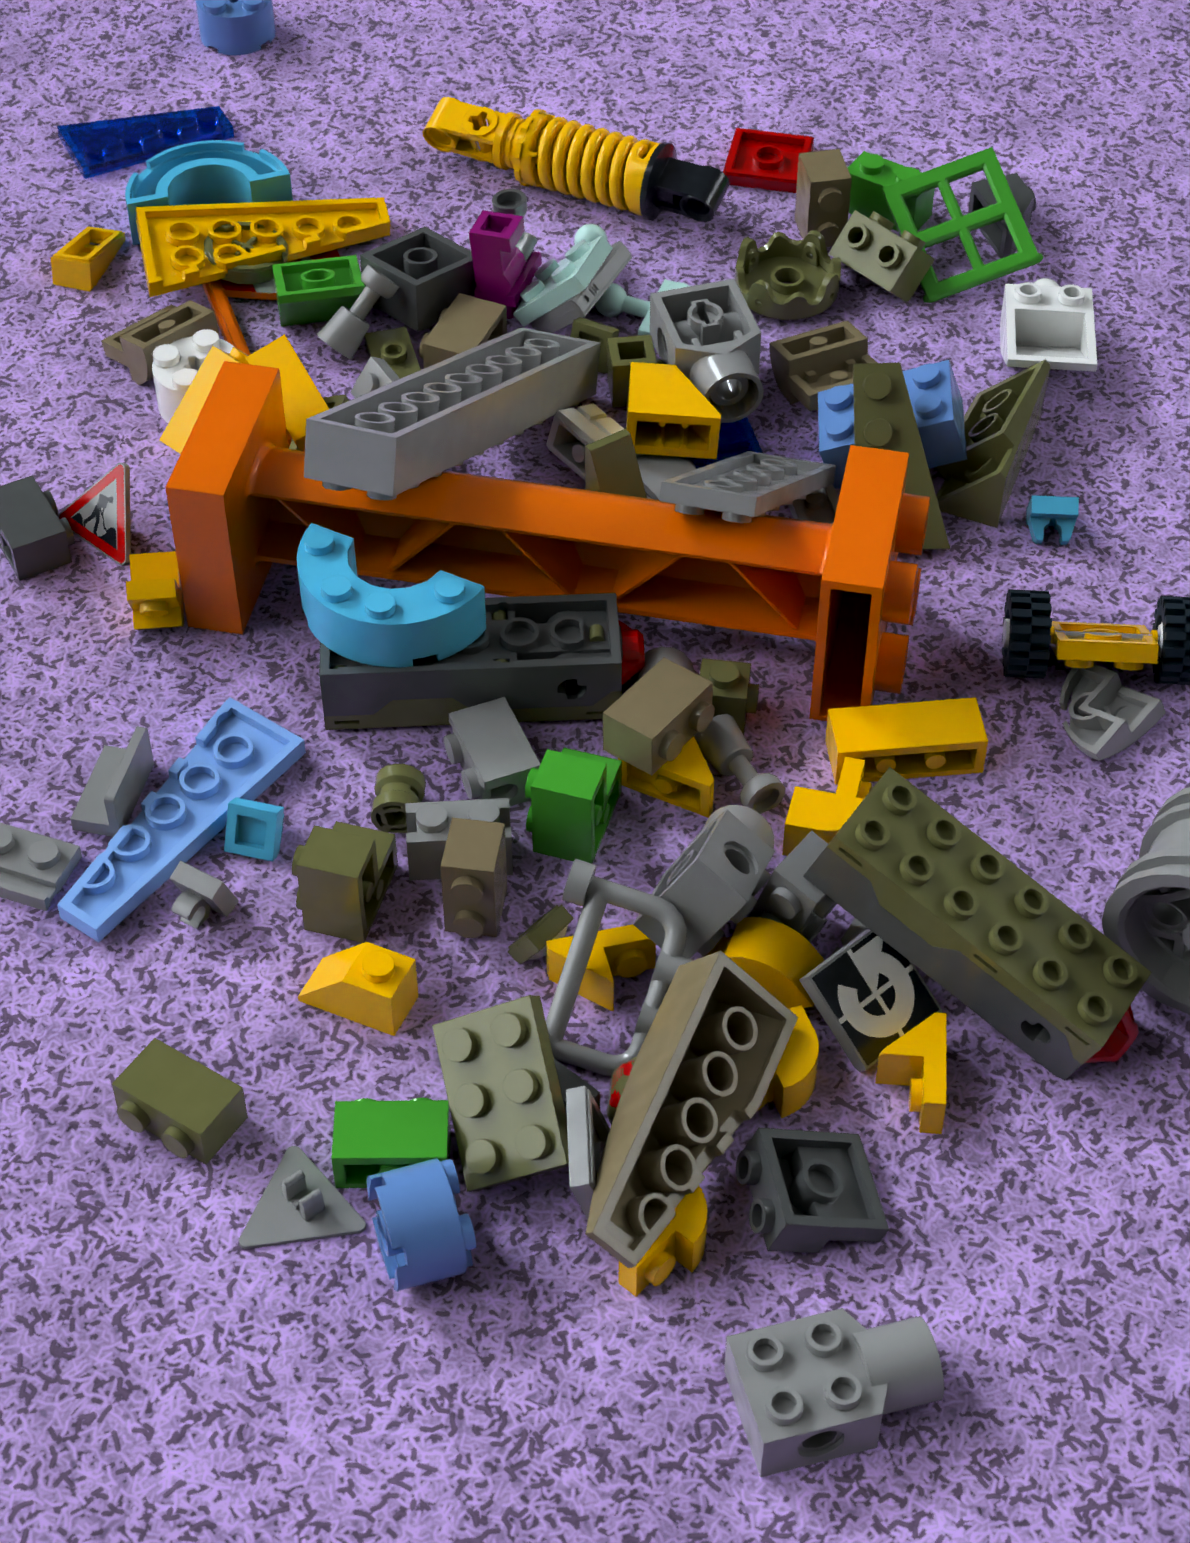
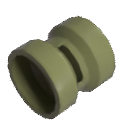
(393, 788)

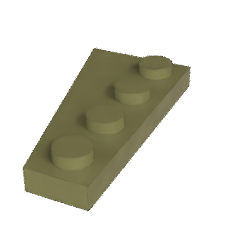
(887, 422)

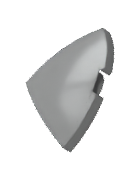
(1105, 713)

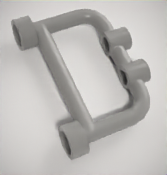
(593, 895)

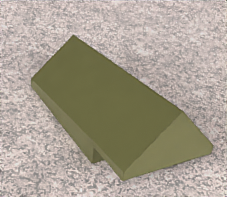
(997, 440)

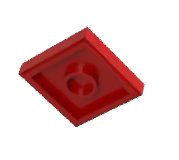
(765, 159)

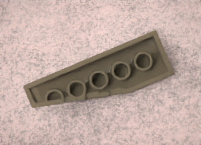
(684, 1099)

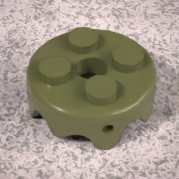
(782, 259)

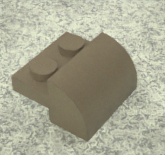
(136, 343)
(817, 361)

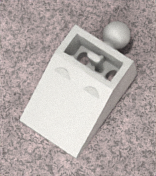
(1048, 324)

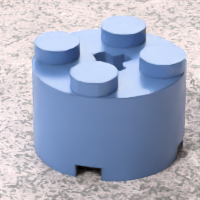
(235, 25)
(420, 1223)

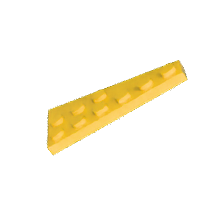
(175, 235)

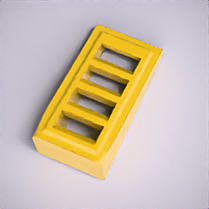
(82, 264)

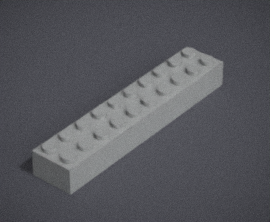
(448, 412)

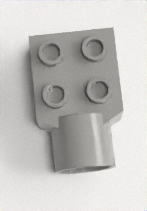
(712, 342)
(715, 877)
(824, 1384)

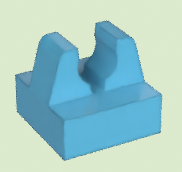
(1052, 511)
(254, 829)

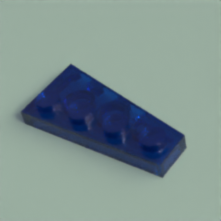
(129, 141)

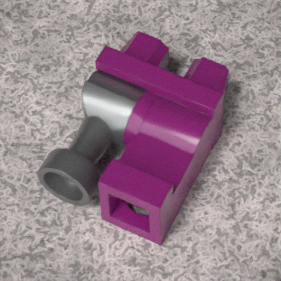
(503, 251)

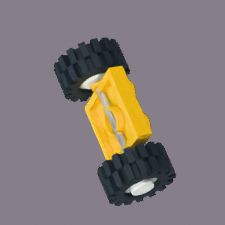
(1031, 630)

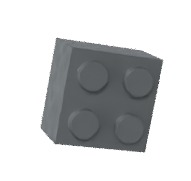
(428, 275)

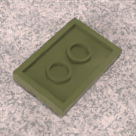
(503, 1093)

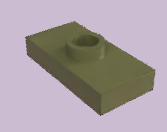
(395, 348)

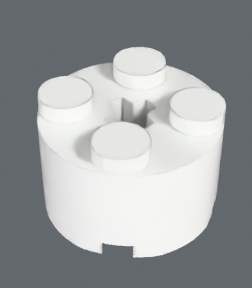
(178, 364)

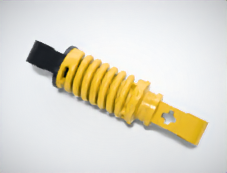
(579, 160)

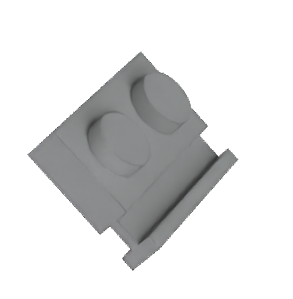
(34, 866)

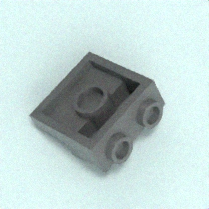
(810, 1189)

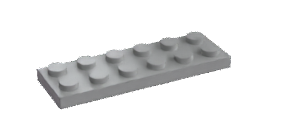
(746, 485)

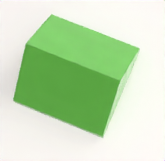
(316, 288)

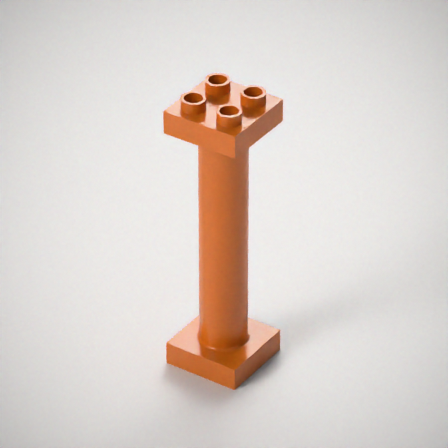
(245, 504)

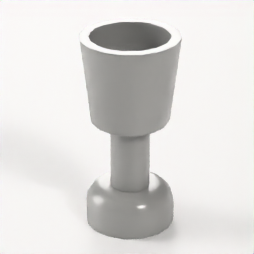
(347, 326)
(731, 755)

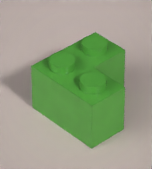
(572, 803)

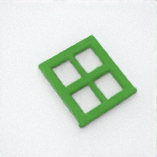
(962, 225)

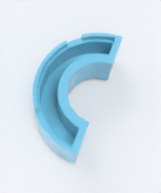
(207, 175)
(378, 622)

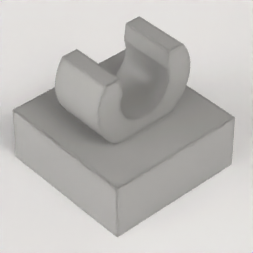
(200, 895)

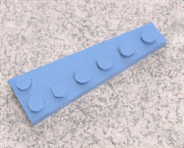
(232, 758)

